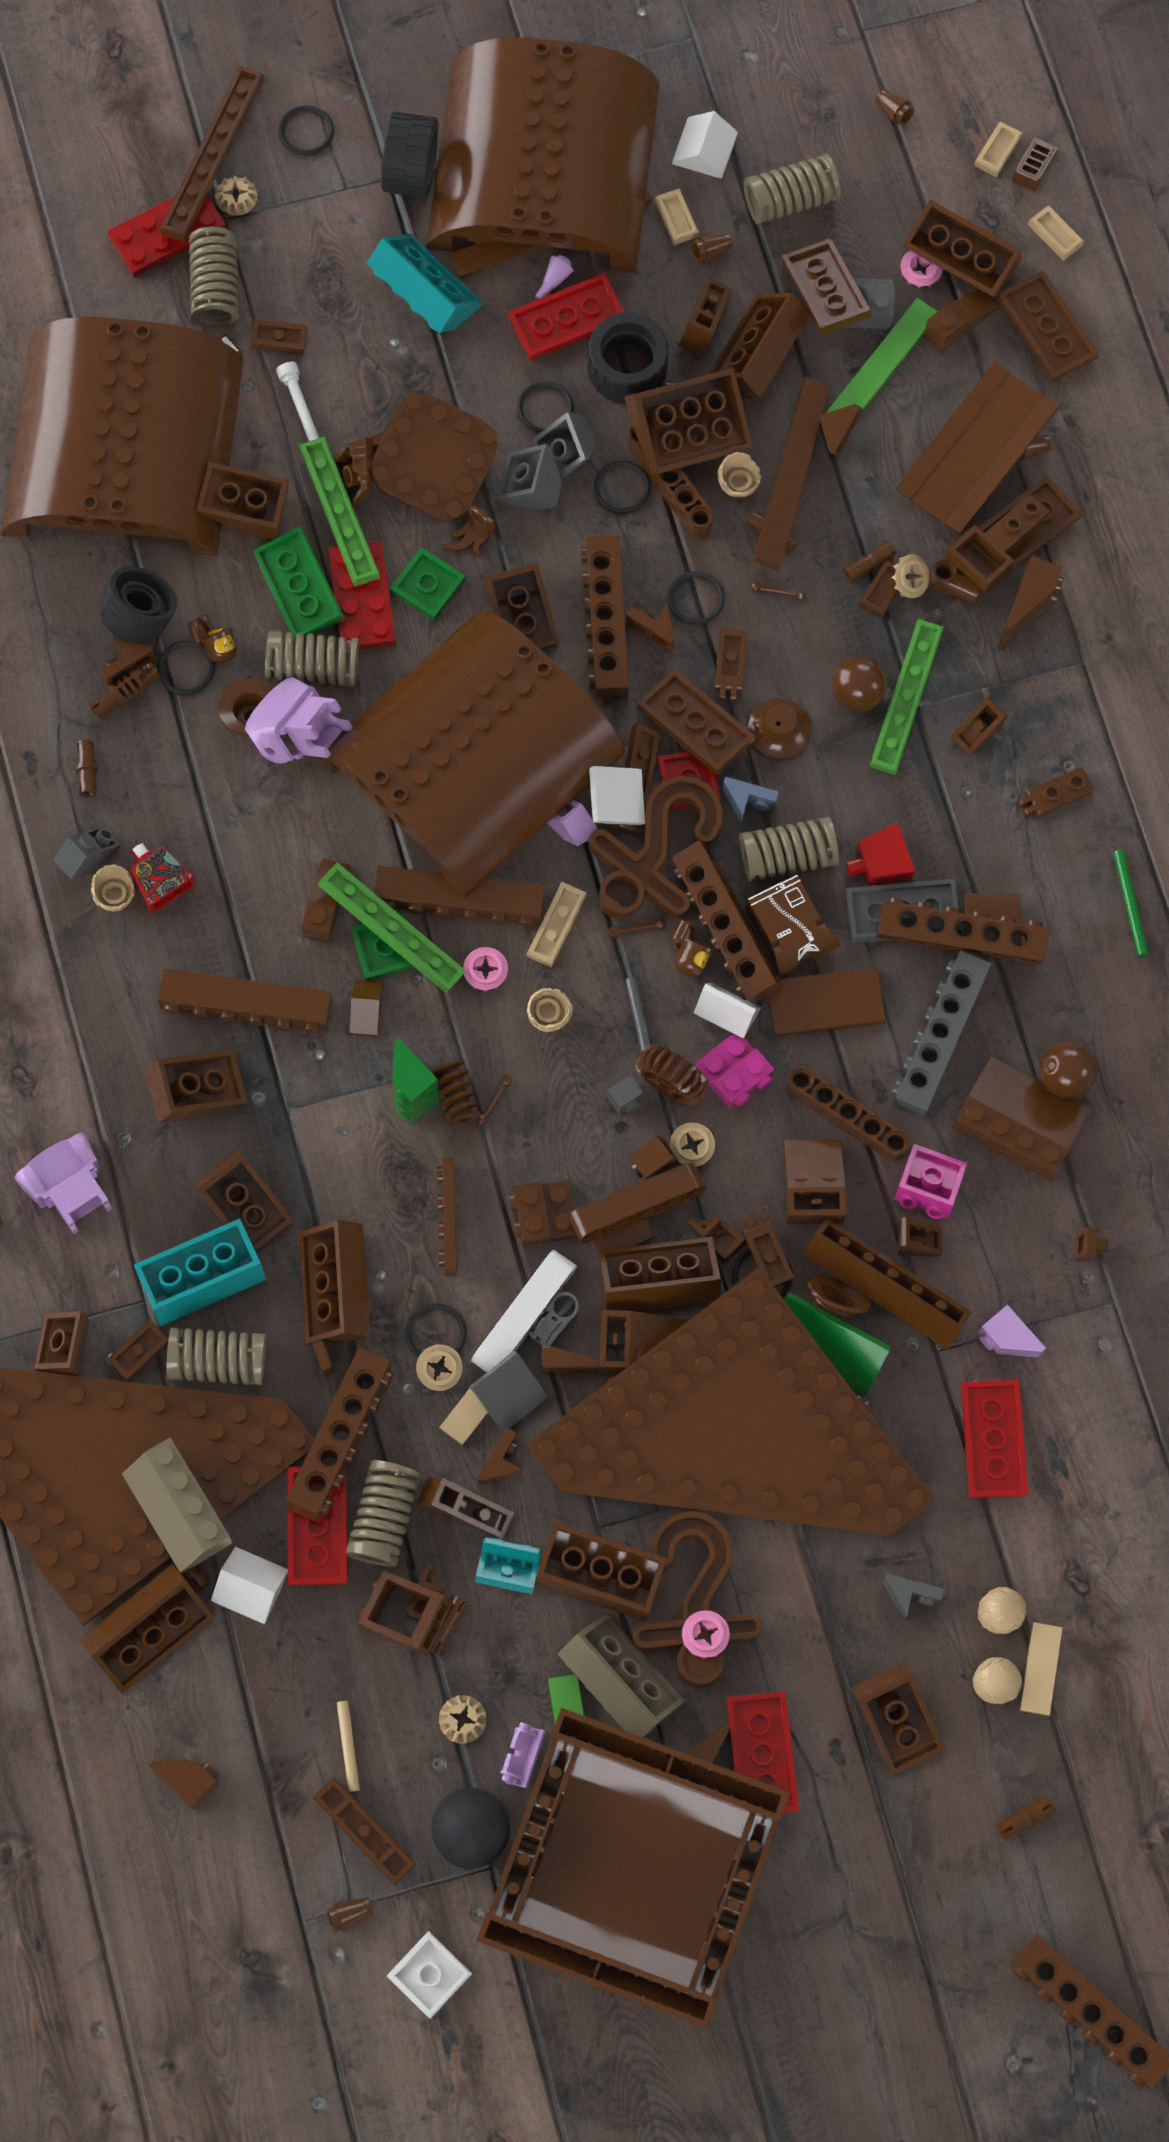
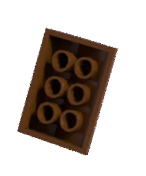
(690, 421)
(1020, 1119)

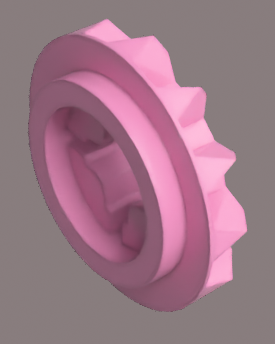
(908, 268)
(495, 961)
(709, 1621)

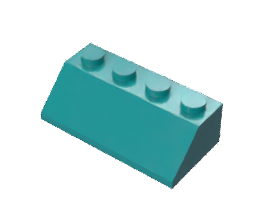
(423, 282)
(200, 1272)

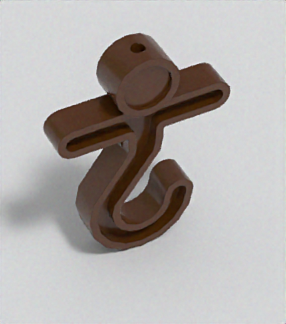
(645, 870)
(668, 1635)

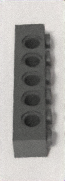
(973, 972)

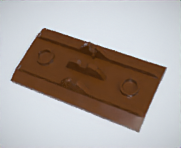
(977, 448)

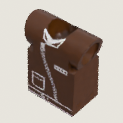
(789, 924)

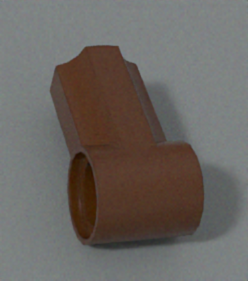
(956, 584)

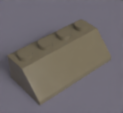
(176, 1506)
(620, 1676)

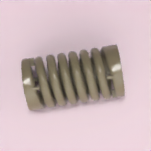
(794, 188)
(213, 277)
(306, 667)
(824, 852)
(222, 1365)
(402, 1483)

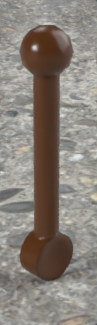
(756, 586)
(614, 931)
(505, 1081)

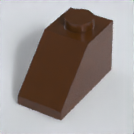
(187, 1778)

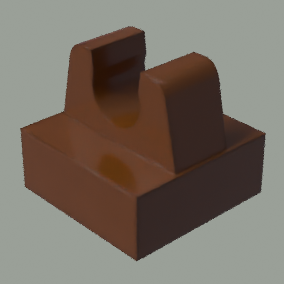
(1088, 1244)

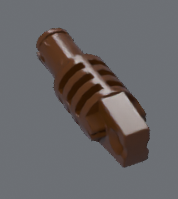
(125, 688)

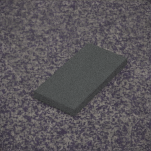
(865, 902)

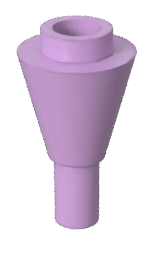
(557, 271)

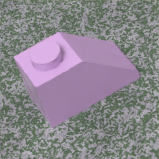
(573, 823)
(1009, 1335)

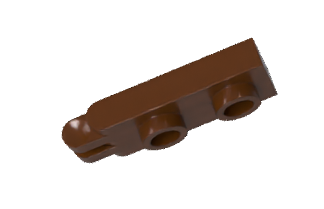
(730, 662)
(1057, 793)
(767, 1250)

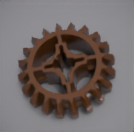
(672, 1075)

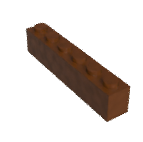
(430, 892)
(244, 1000)
(887, 1283)

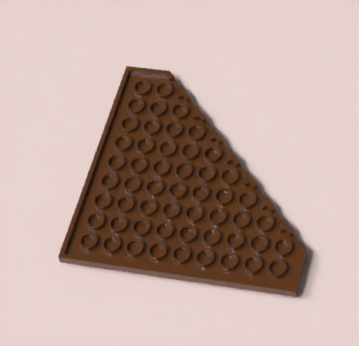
(736, 1422)
(76, 1436)

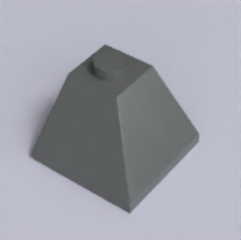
(880, 298)
(570, 441)
(530, 479)

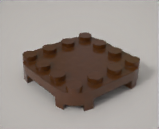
(433, 457)

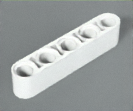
(525, 1311)

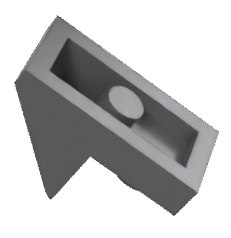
(903, 1589)

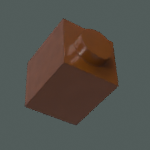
(652, 1158)

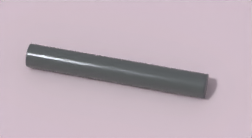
(638, 1013)

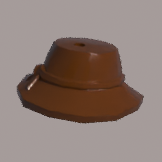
(240, 701)
(782, 740)
(837, 1297)

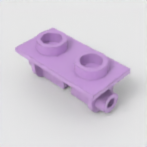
(519, 1767)

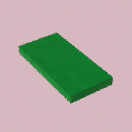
(298, 583)
(850, 1350)

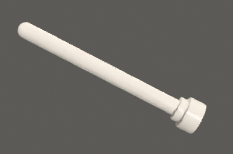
(289, 375)

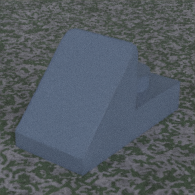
(742, 793)

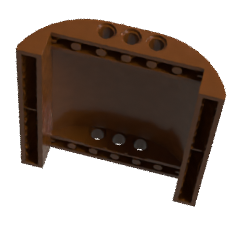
(545, 148)
(122, 429)
(476, 747)
(634, 1867)

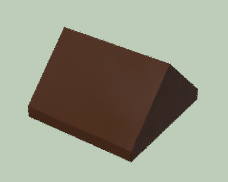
(62, 1343)

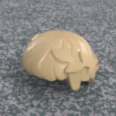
(739, 475)
(112, 888)
(549, 1009)
(1002, 1610)
(997, 1680)

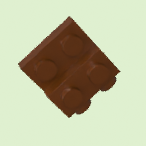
(542, 1212)

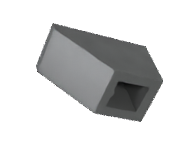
(85, 851)

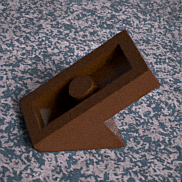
(657, 630)
(131, 656)
(979, 726)
(496, 1466)

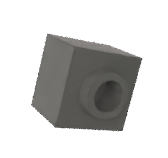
(625, 1095)

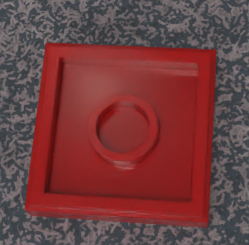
(689, 766)

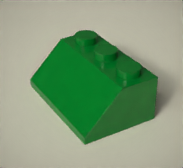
(413, 1085)

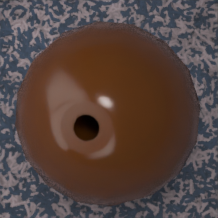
(859, 684)
(1068, 1070)

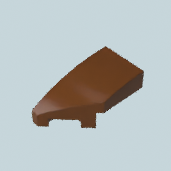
(725, 1238)
(419, 1603)

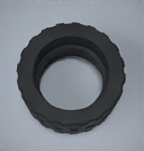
(409, 154)
(627, 329)

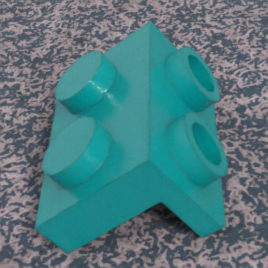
(508, 1565)

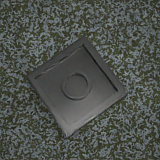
(508, 1391)

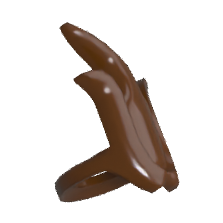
(474, 531)

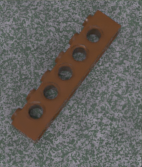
(605, 551)
(920, 934)
(765, 979)
(364, 1367)
(1155, 2057)

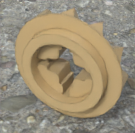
(246, 200)
(917, 566)
(695, 1132)
(445, 1379)
(468, 1732)

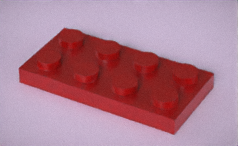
(142, 244)
(564, 316)
(365, 606)
(994, 1439)
(317, 1548)
(763, 1741)

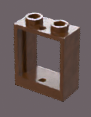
(429, 1623)

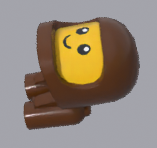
(217, 642)
(691, 955)

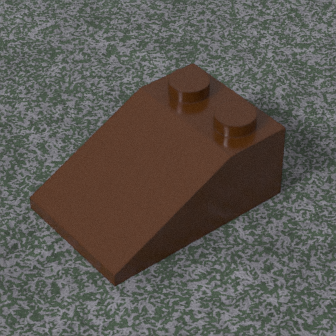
(244, 500)
(1037, 590)
(522, 601)
(195, 1085)
(237, 1192)
(898, 1718)

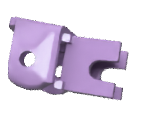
(302, 715)
(65, 1179)

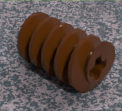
(455, 1094)

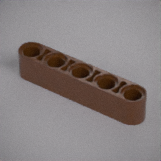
(675, 491)
(840, 1101)
(637, 1202)

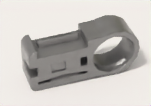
(554, 1324)

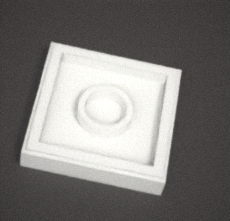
(617, 795)
(429, 1975)

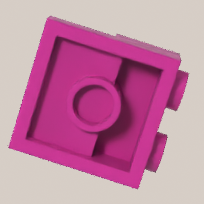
(735, 1070)
(930, 1182)

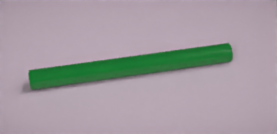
(1130, 902)

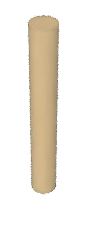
(348, 1746)

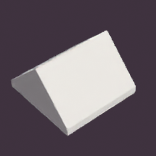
(705, 144)
(726, 1009)
(249, 1585)

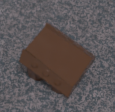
(355, 469)

